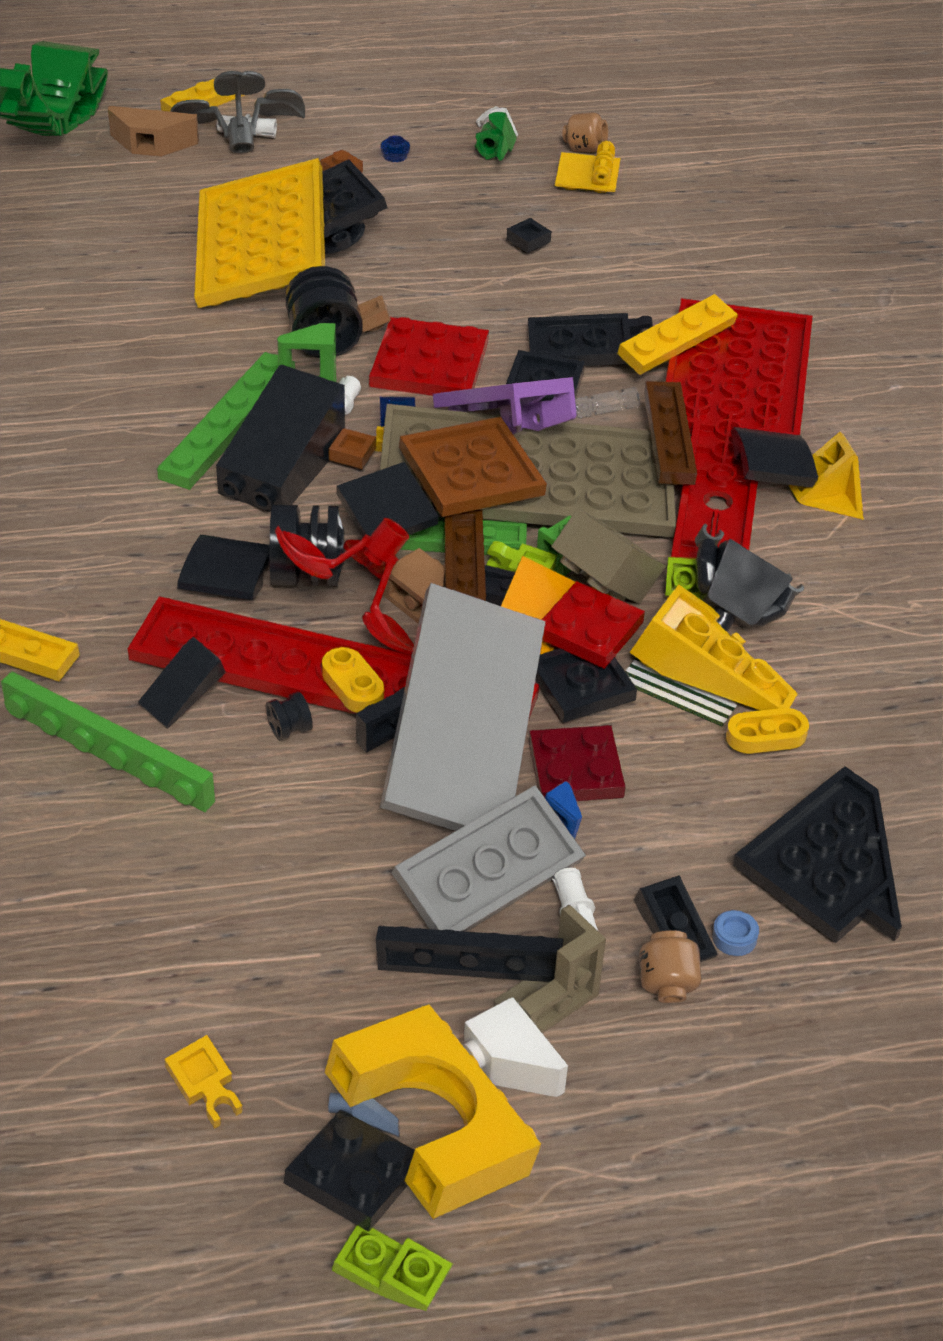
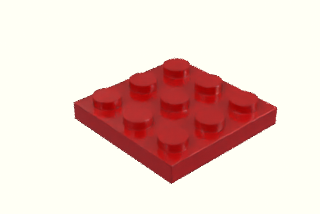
(428, 357)

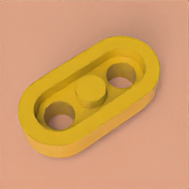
(352, 678)
(767, 730)

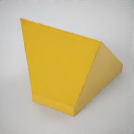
(838, 480)

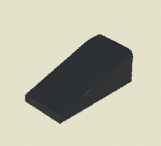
(182, 682)
(670, 908)

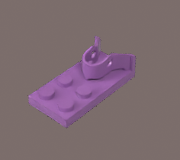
(518, 402)

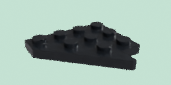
(348, 198)
(829, 859)

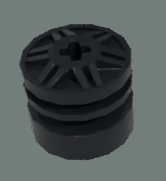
(325, 296)
(327, 537)

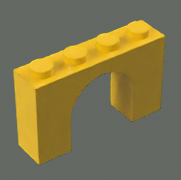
(425, 1055)

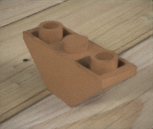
(152, 130)

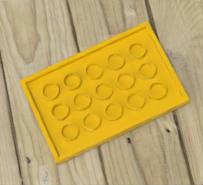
(259, 232)

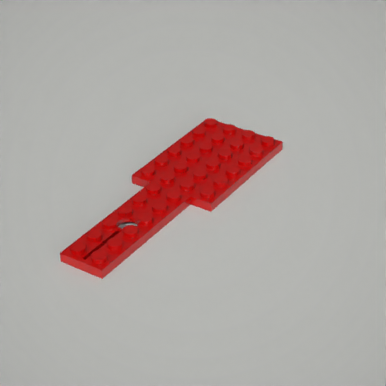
(736, 379)

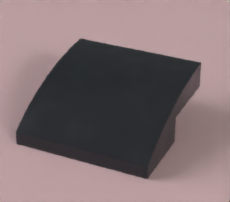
(774, 457)
(225, 567)

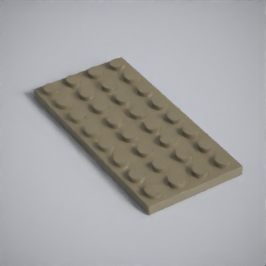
(584, 465)

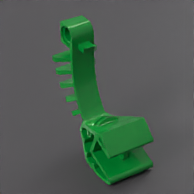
(58, 95)

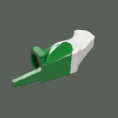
(496, 134)

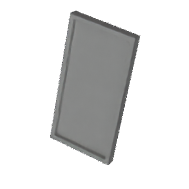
(463, 710)

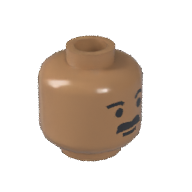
(585, 132)
(670, 966)

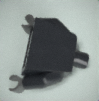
(740, 583)

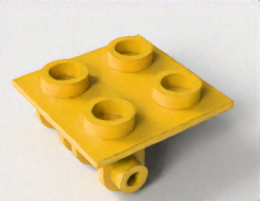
(589, 171)

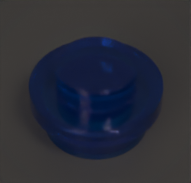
(395, 148)

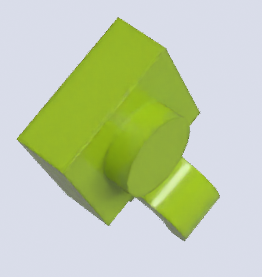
(509, 558)

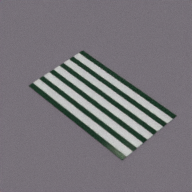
(683, 696)

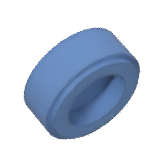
(735, 933)

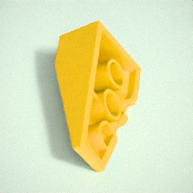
(696, 650)

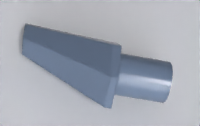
(368, 1112)

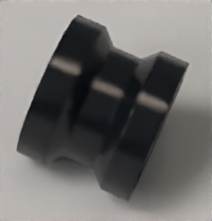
(289, 715)

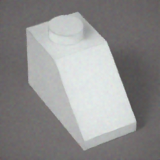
(515, 1051)

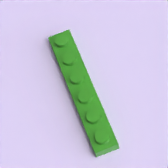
(216, 430)
(109, 742)

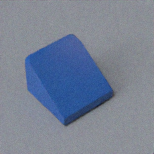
(565, 806)

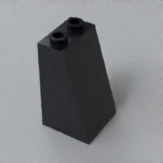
(282, 440)

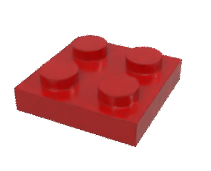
(591, 624)

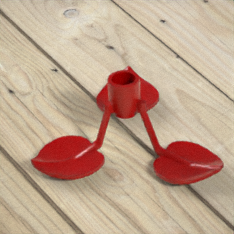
(371, 551)

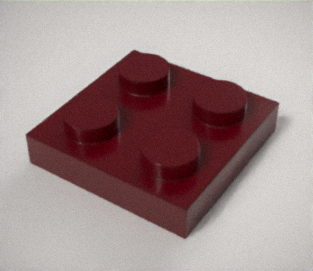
(582, 758)

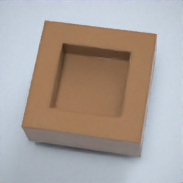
(374, 314)

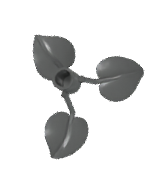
(239, 129)

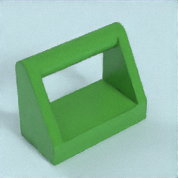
(315, 337)

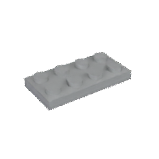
(488, 863)

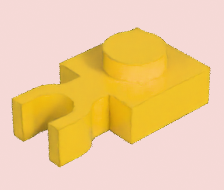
(202, 1074)

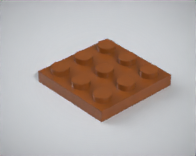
(472, 466)

